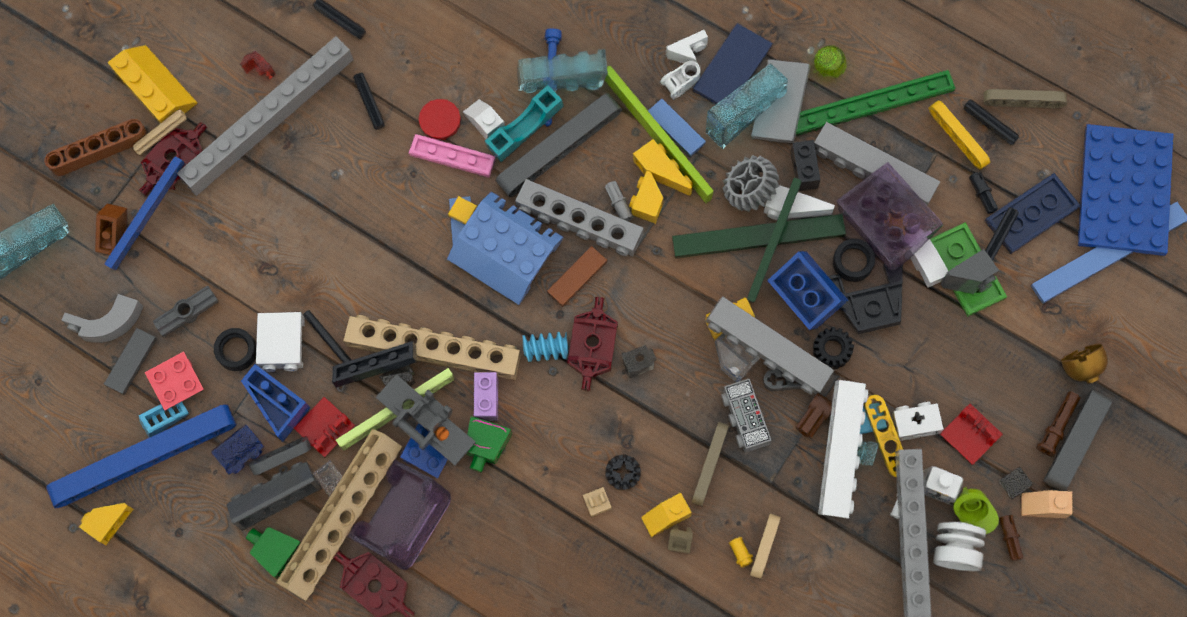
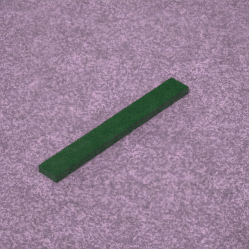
(757, 236)

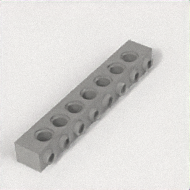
(912, 533)

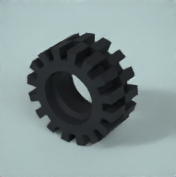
(833, 335)

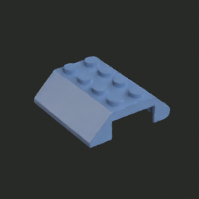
(503, 248)

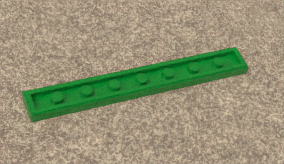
(875, 102)

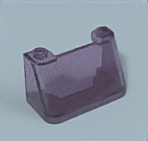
(404, 517)

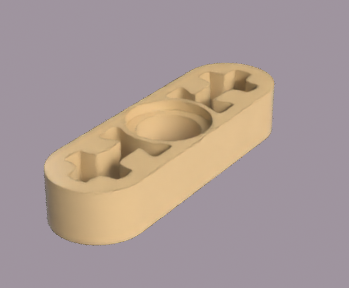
(765, 546)

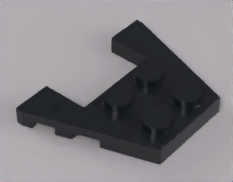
(876, 306)

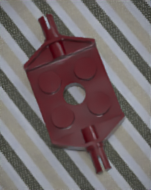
(181, 141)
(592, 360)
(359, 574)

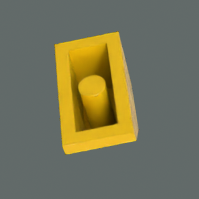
(666, 515)
(105, 521)

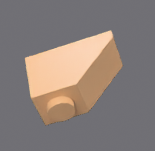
(1047, 504)

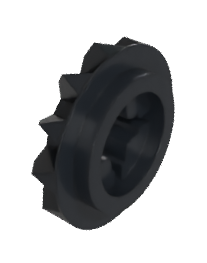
(630, 479)

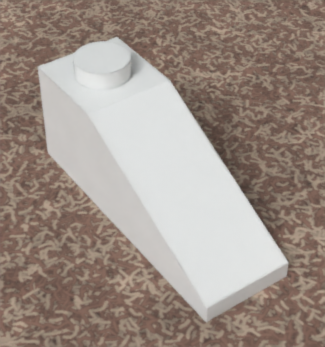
(803, 206)

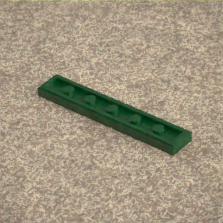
(774, 240)

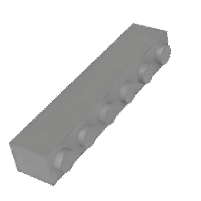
(865, 159)
(769, 346)

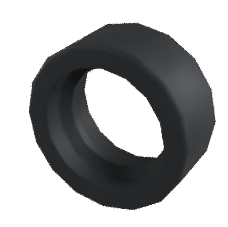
(854, 244)
(229, 334)

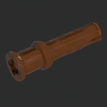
(1055, 432)

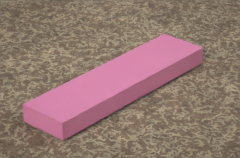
(452, 155)

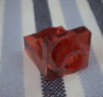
(257, 62)

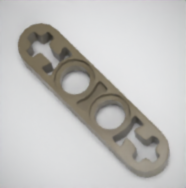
(1025, 98)
(710, 464)

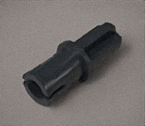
(983, 192)

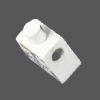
(942, 485)

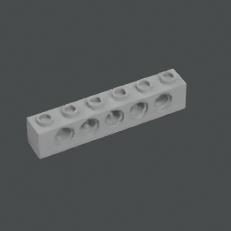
(573, 208)

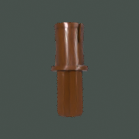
(1011, 537)

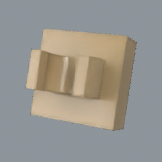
(597, 502)

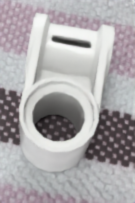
(677, 80)

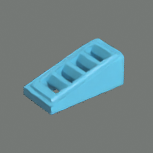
(166, 423)

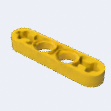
(959, 135)
(883, 437)

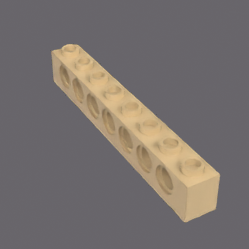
(506, 368)
(329, 518)

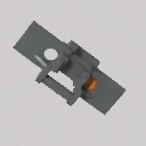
(430, 414)

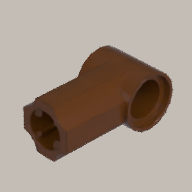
(817, 412)

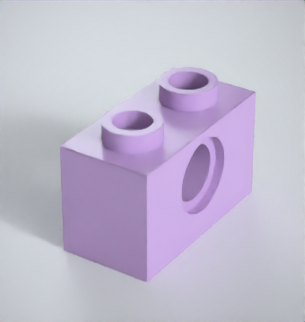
(486, 396)

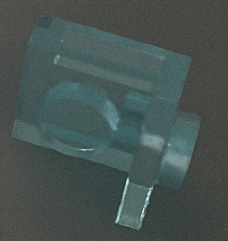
(867, 452)

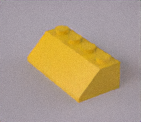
(151, 82)

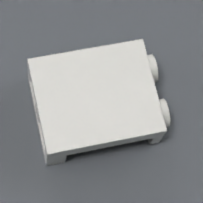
(279, 341)

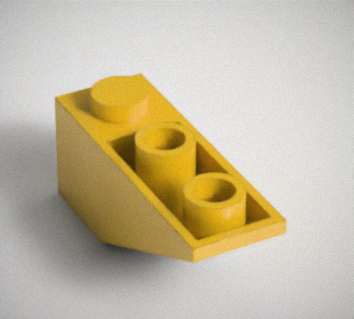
(653, 158)

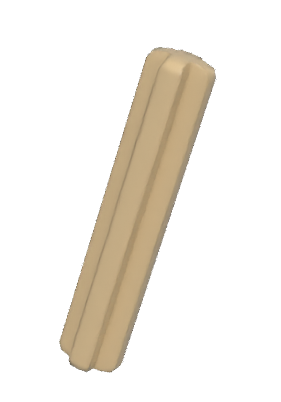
(159, 132)

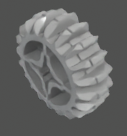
(746, 177)

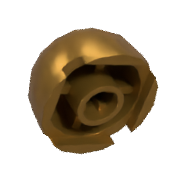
(1086, 364)

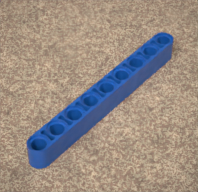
(140, 456)

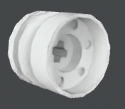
(960, 542)

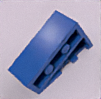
(275, 401)

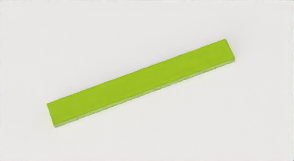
(658, 134)

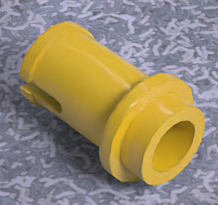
(741, 552)

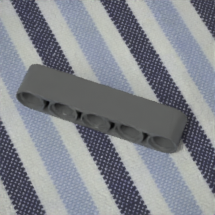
(1077, 440)

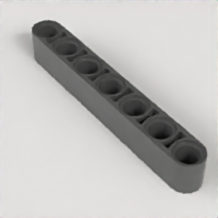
(559, 144)

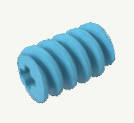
(545, 347)

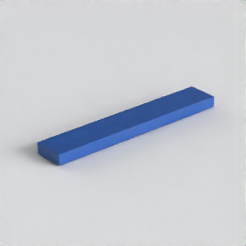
(144, 213)

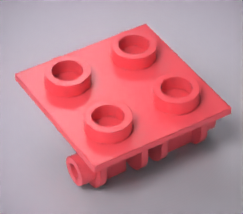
(174, 380)

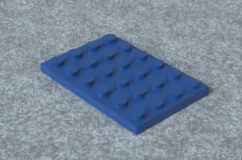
(1126, 189)

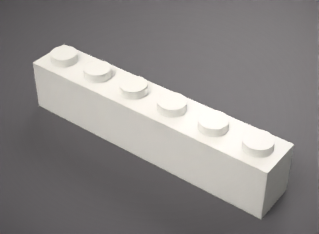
(842, 448)

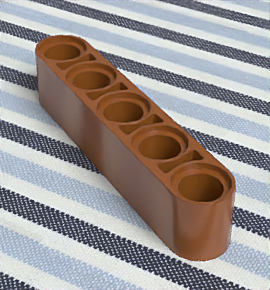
(85, 147)

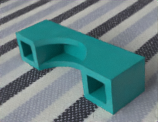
(510, 137)

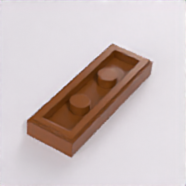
(577, 276)

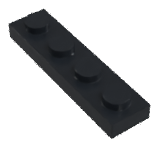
(374, 364)

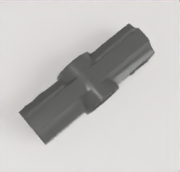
(174, 319)

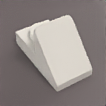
(683, 50)

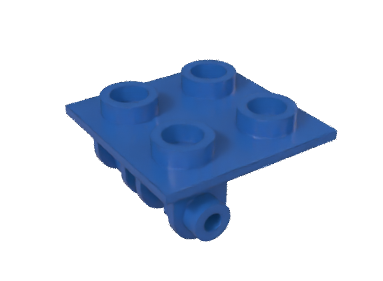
(428, 459)

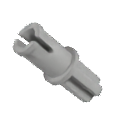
(618, 201)

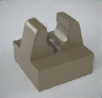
(680, 540)

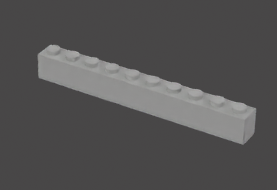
(265, 116)

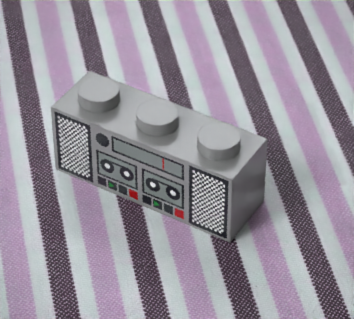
(746, 416)

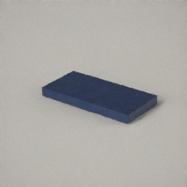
(732, 64)
(1038, 211)

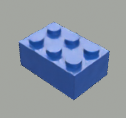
(807, 290)

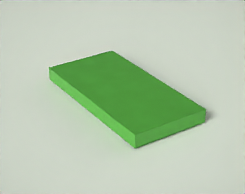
(956, 247)

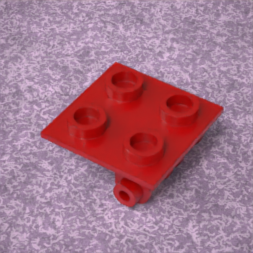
(324, 426)
(971, 434)

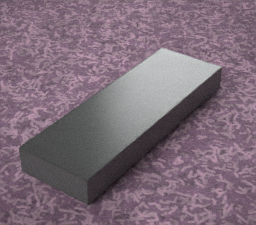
(130, 361)

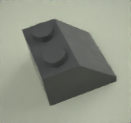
(972, 274)

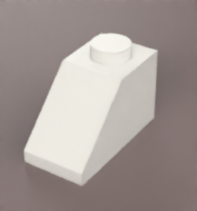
(483, 118)

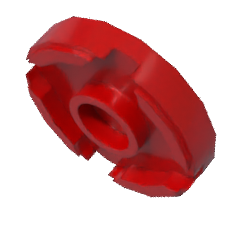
(439, 119)

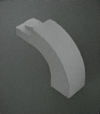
(111, 326)

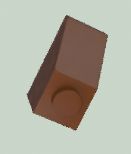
(110, 227)

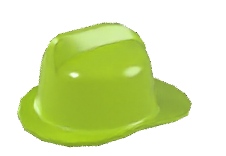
(976, 509)

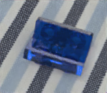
(238, 449)

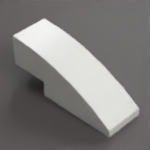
(929, 264)

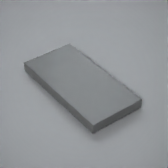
(781, 118)

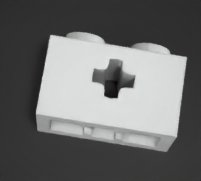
(908, 429)

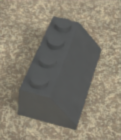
(272, 496)

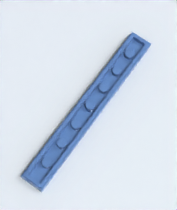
(1091, 263)

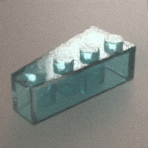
(562, 72)
(744, 105)
(30, 237)

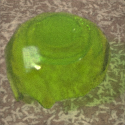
(830, 61)

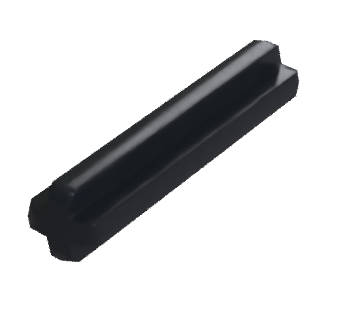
(339, 18)
(369, 101)
(991, 122)
(1001, 232)

